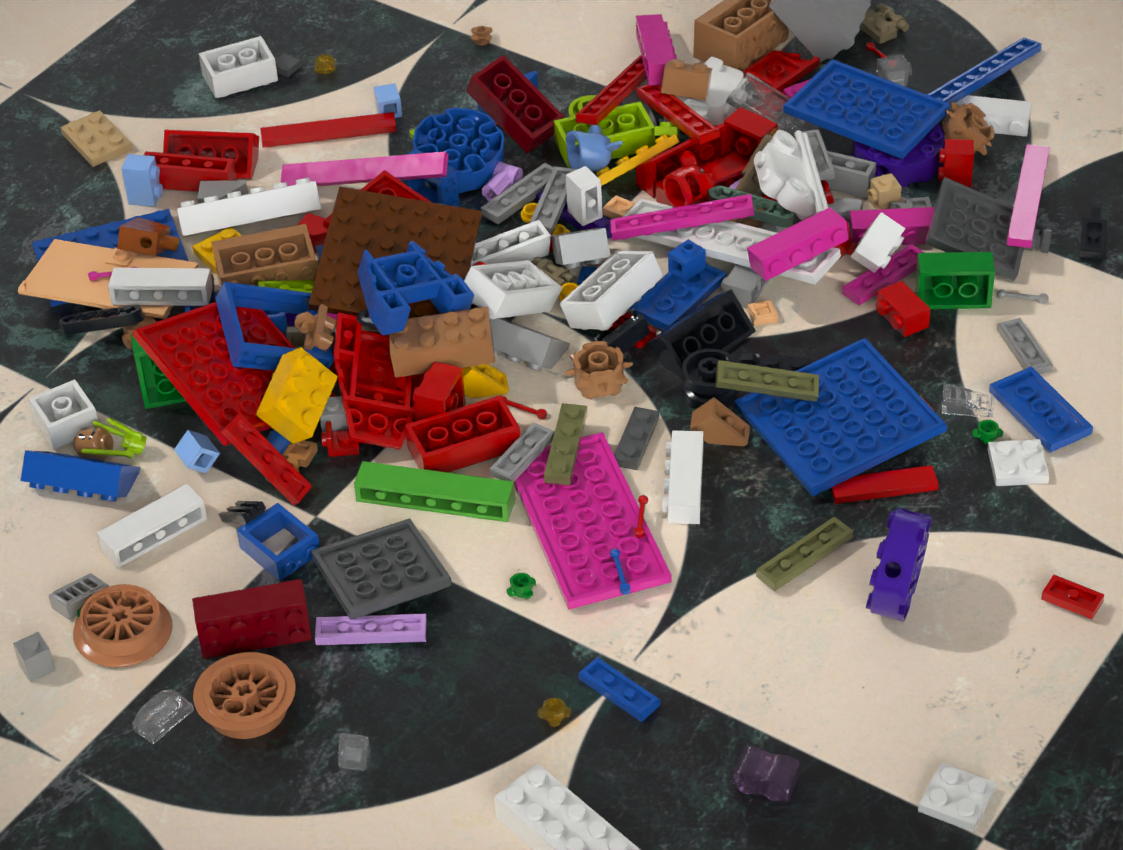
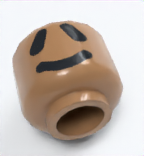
(93, 439)

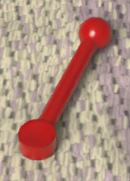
(871, 47)
(541, 413)
(639, 532)

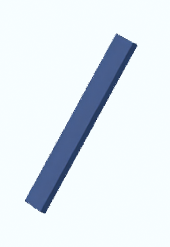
(987, 70)

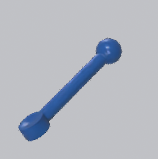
(624, 587)

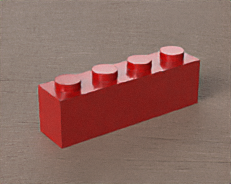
(724, 170)
(186, 171)

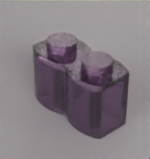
(766, 774)

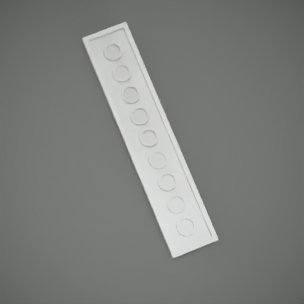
(730, 242)

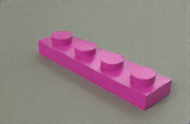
(869, 283)

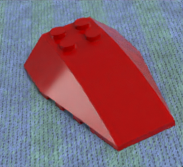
(372, 398)

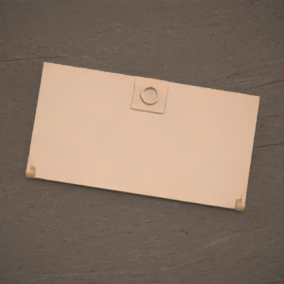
(65, 270)

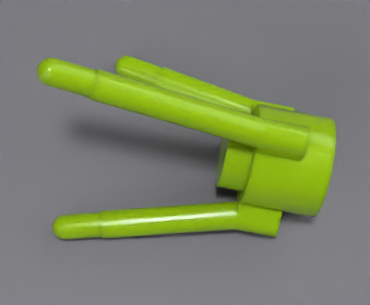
(131, 440)

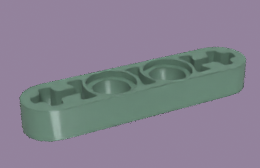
(774, 215)

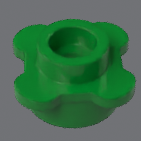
(987, 431)
(521, 586)

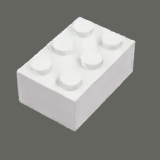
(238, 67)

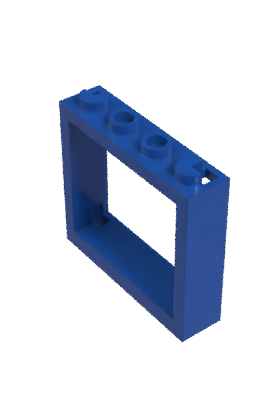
(263, 298)

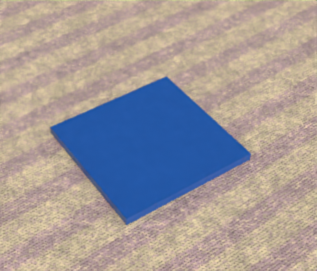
(856, 423)

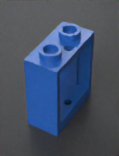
(446, 187)
(268, 524)

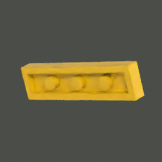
(643, 154)

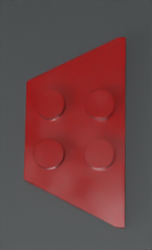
(781, 69)

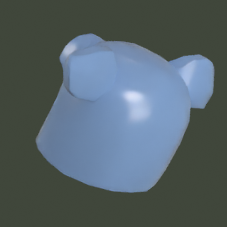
(593, 149)

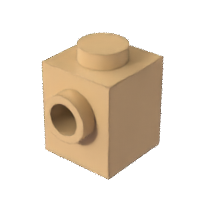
(884, 191)

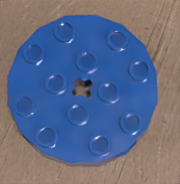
(470, 140)

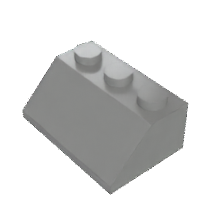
(526, 344)

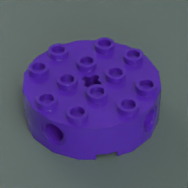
(918, 165)
(900, 564)

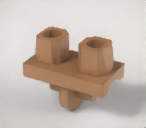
(316, 328)

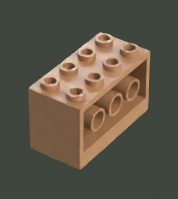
(738, 32)
(266, 257)

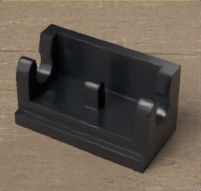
(628, 333)

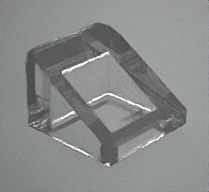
(354, 751)

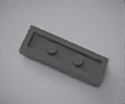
(636, 437)

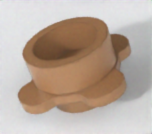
(481, 35)

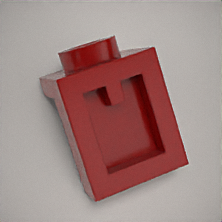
(338, 442)

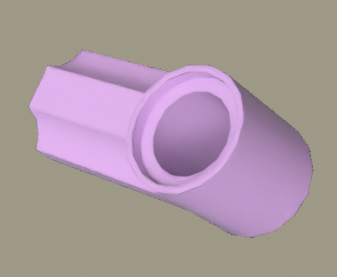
(503, 178)

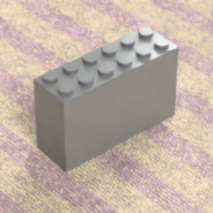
(822, 24)

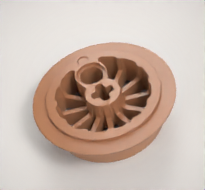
(119, 613)
(253, 705)

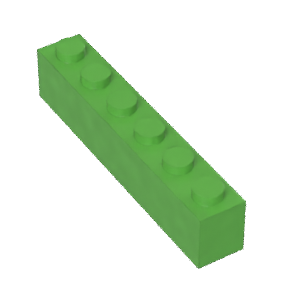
(435, 491)

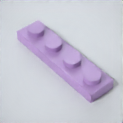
(371, 629)

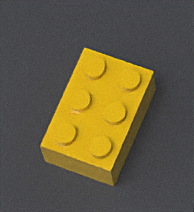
(296, 395)

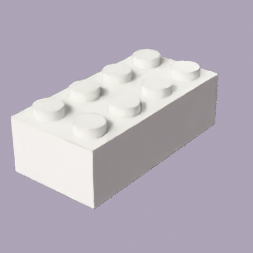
(512, 289)
(611, 290)

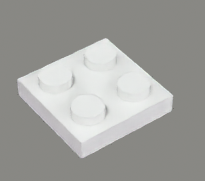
(1018, 462)
(957, 797)

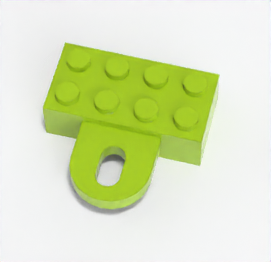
(625, 124)

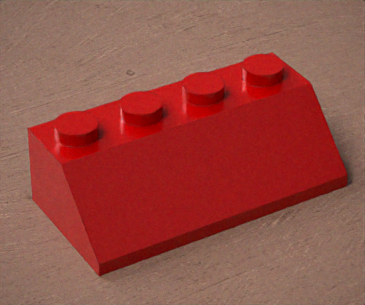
(231, 145)
(661, 165)

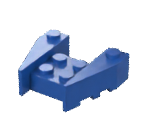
(407, 278)

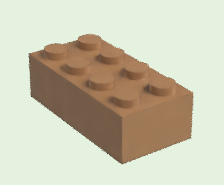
(446, 338)

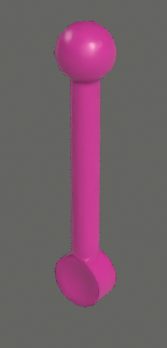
(94, 275)

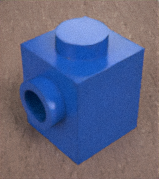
(686, 260)

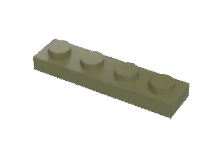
(767, 380)
(565, 444)
(804, 553)

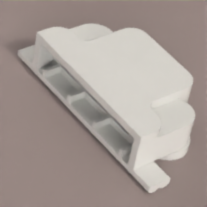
(723, 82)
(790, 174)

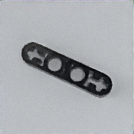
(101, 319)

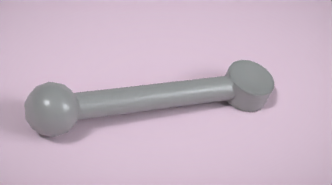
(1042, 298)

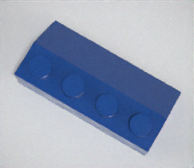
(78, 474)

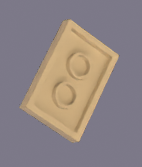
(96, 138)

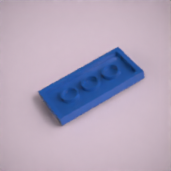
(675, 298)
(1041, 409)

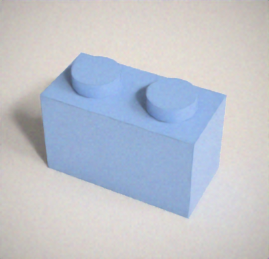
(141, 180)

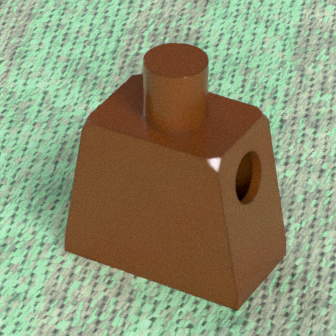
(146, 237)

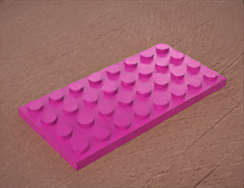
(585, 522)

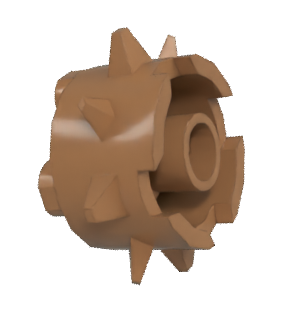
(968, 124)
(598, 370)

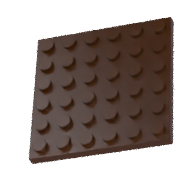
(385, 228)

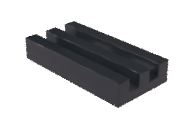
(239, 513)

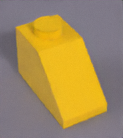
(484, 381)

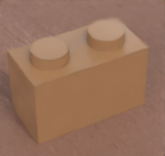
(686, 79)

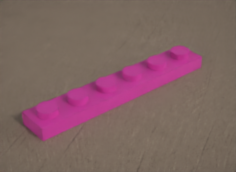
(682, 217)

